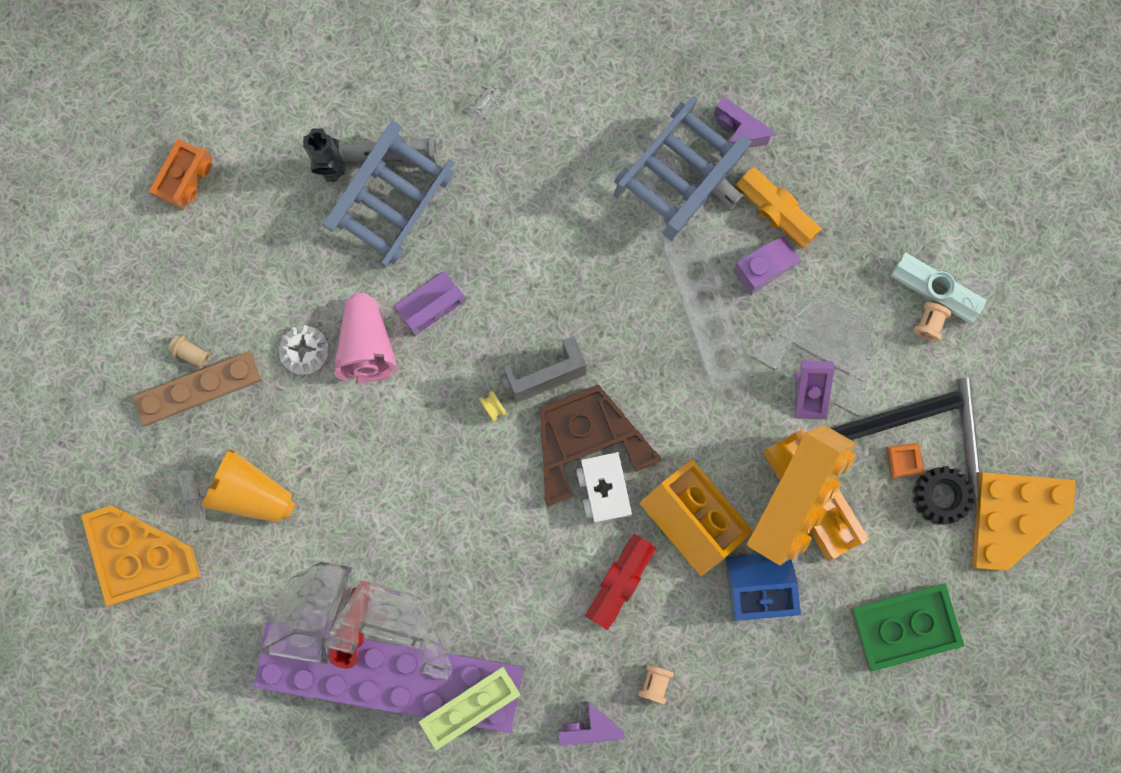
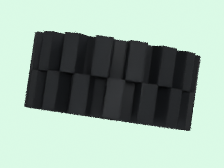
(961, 489)

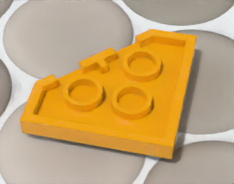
(1016, 516)
(135, 556)

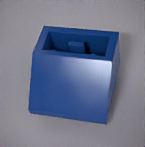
(761, 588)

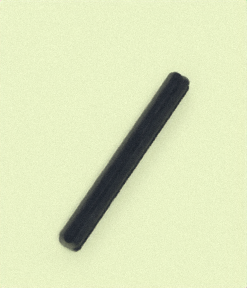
(900, 416)

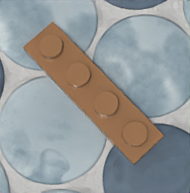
(197, 388)

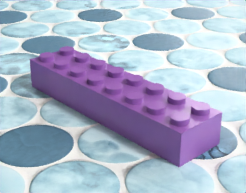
(386, 680)

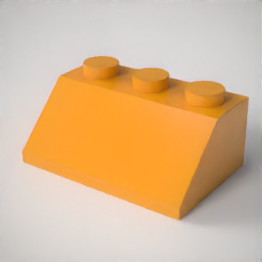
(696, 517)

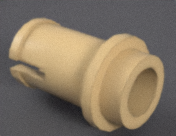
(188, 351)

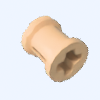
(932, 321)
(655, 684)

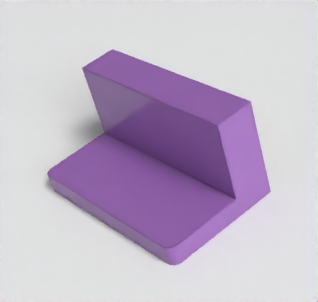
(430, 303)

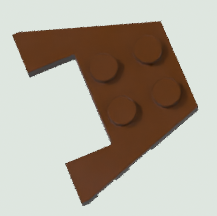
(580, 428)

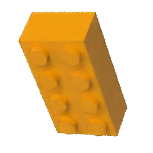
(802, 494)

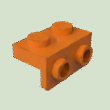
(181, 174)

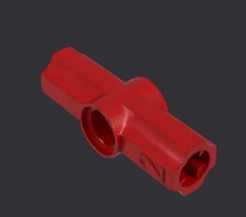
(620, 581)

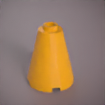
(247, 491)

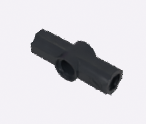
(324, 155)

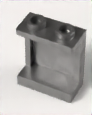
(547, 378)

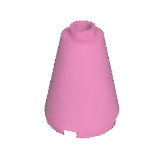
(363, 342)

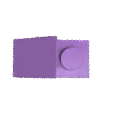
(734, 117)
(813, 389)
(600, 729)

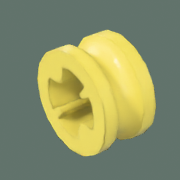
(492, 406)

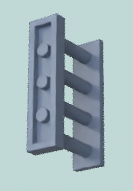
(376, 167)
(693, 195)

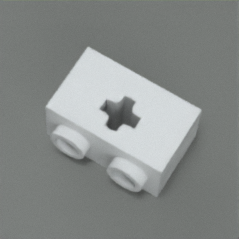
(616, 503)

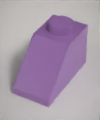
(766, 264)

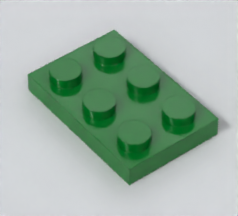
(907, 627)

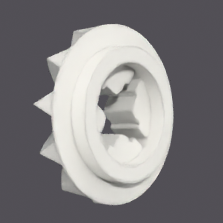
(312, 360)

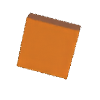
(905, 460)

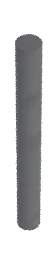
(969, 434)

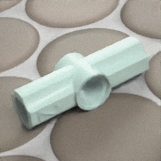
(956, 297)

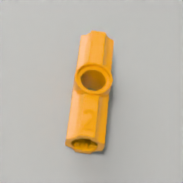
(778, 207)

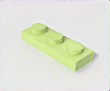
(469, 708)

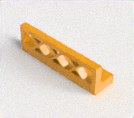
(832, 532)

